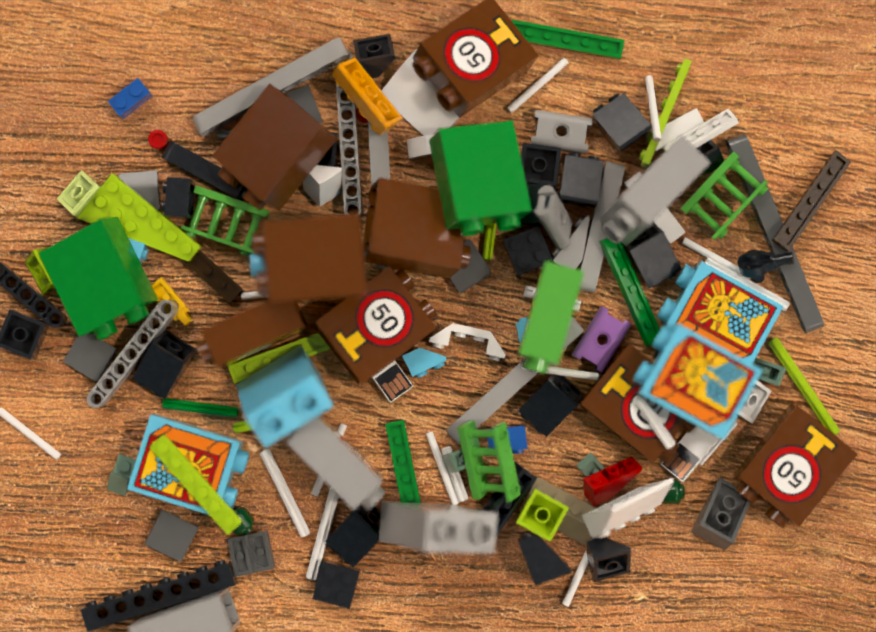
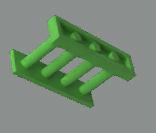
(720, 178)
(221, 202)
(474, 461)

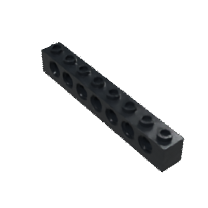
(94, 620)

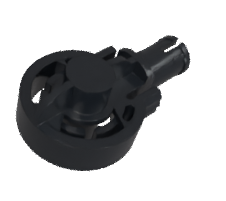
(761, 263)

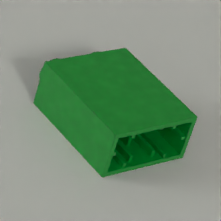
(480, 177)
(99, 278)

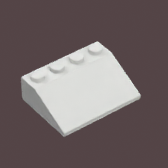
(417, 100)
(626, 508)

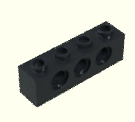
(497, 501)

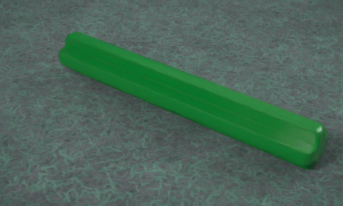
(198, 407)

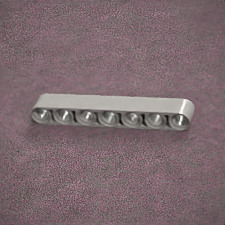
(593, 252)
(124, 357)

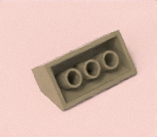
(573, 522)

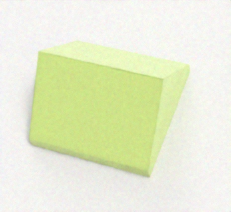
(78, 193)

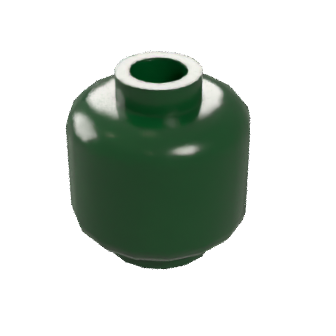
(675, 493)
(248, 520)

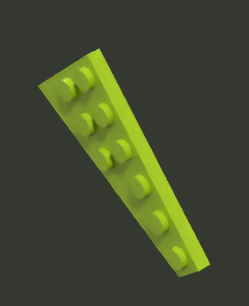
(139, 219)

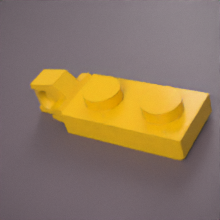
(165, 292)

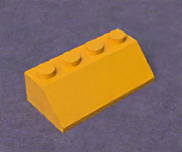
(366, 96)

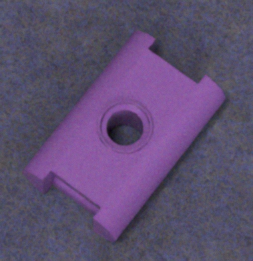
(613, 331)

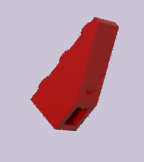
(609, 481)

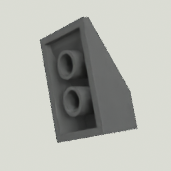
(721, 515)

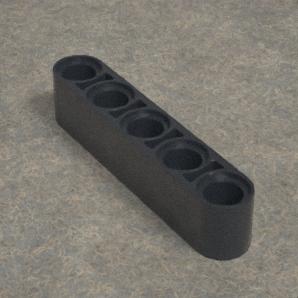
(201, 168)
(36, 297)

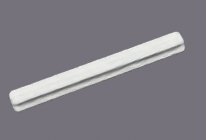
(749, 283)
(285, 493)
(323, 534)

